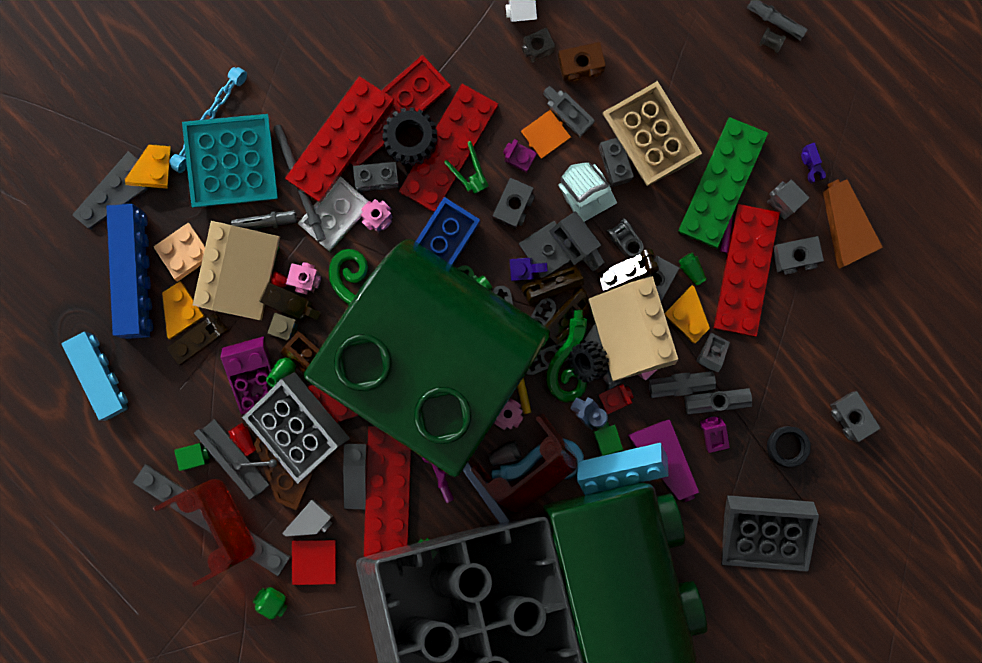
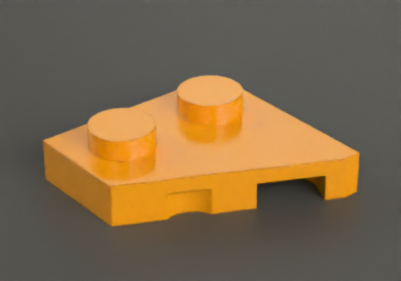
(151, 168)
(179, 310)
(688, 315)

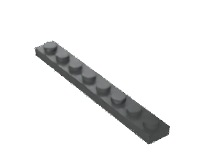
(165, 488)

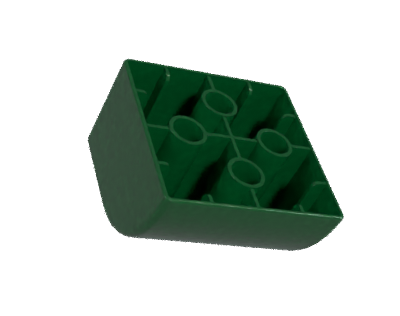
(427, 355)
(624, 577)

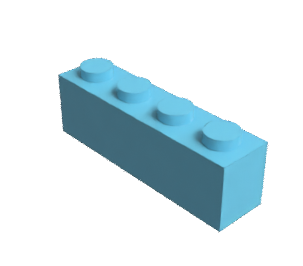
(95, 376)
(622, 468)

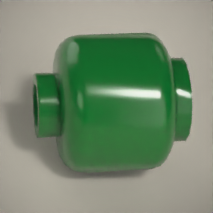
(270, 603)

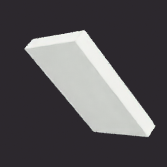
(337, 213)

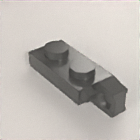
(568, 111)

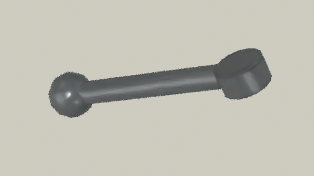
(238, 465)

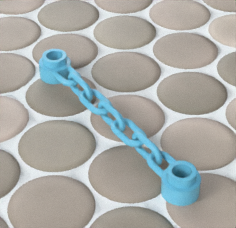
(237, 77)

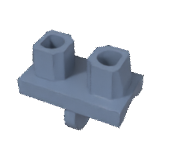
(589, 413)

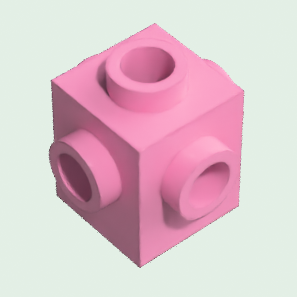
(378, 223)
(296, 276)
(514, 420)

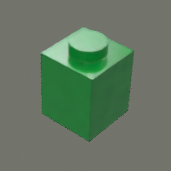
(607, 439)
(192, 456)

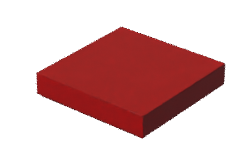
(313, 562)

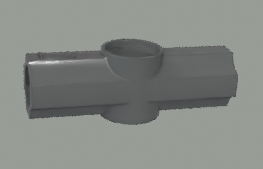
(682, 384)
(731, 400)

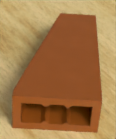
(848, 224)

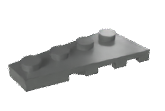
(109, 192)

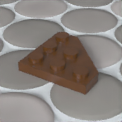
(283, 485)

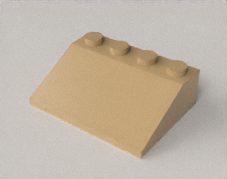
(652, 134)
(235, 270)
(633, 329)

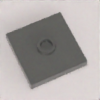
(544, 249)

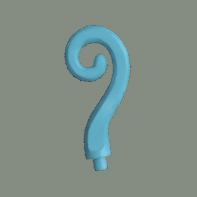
(517, 470)

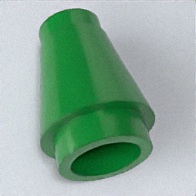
(692, 268)
(281, 369)

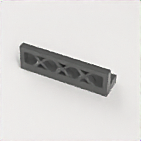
(226, 453)

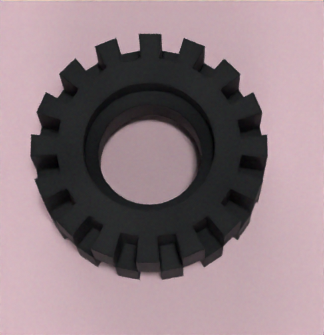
(597, 361)

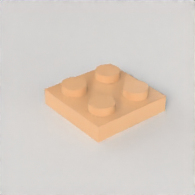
(181, 251)

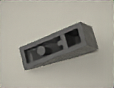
(355, 475)

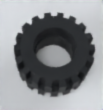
(410, 119)

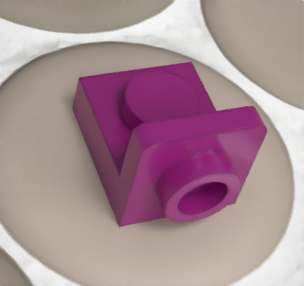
(519, 156)
(715, 434)

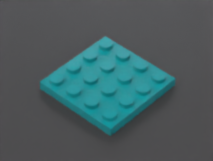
(229, 160)

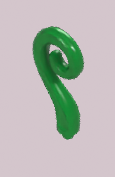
(334, 273)
(576, 335)

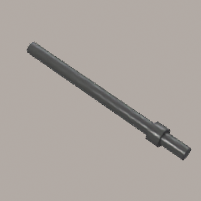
(313, 219)

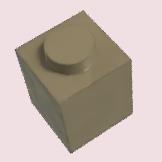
(283, 327)

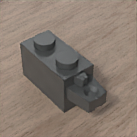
(578, 241)

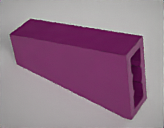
(679, 479)

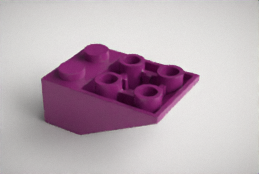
(247, 369)

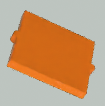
(545, 134)

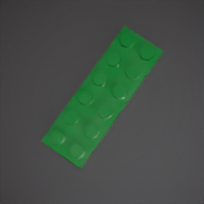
(723, 182)

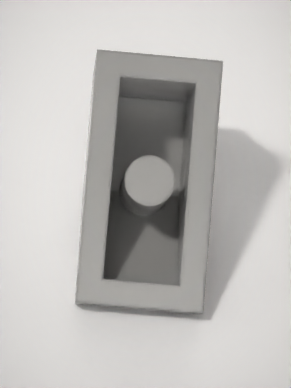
(310, 520)

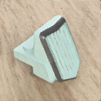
(586, 190)

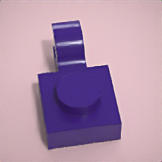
(812, 159)
(524, 268)

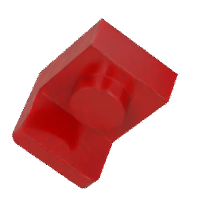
(616, 398)

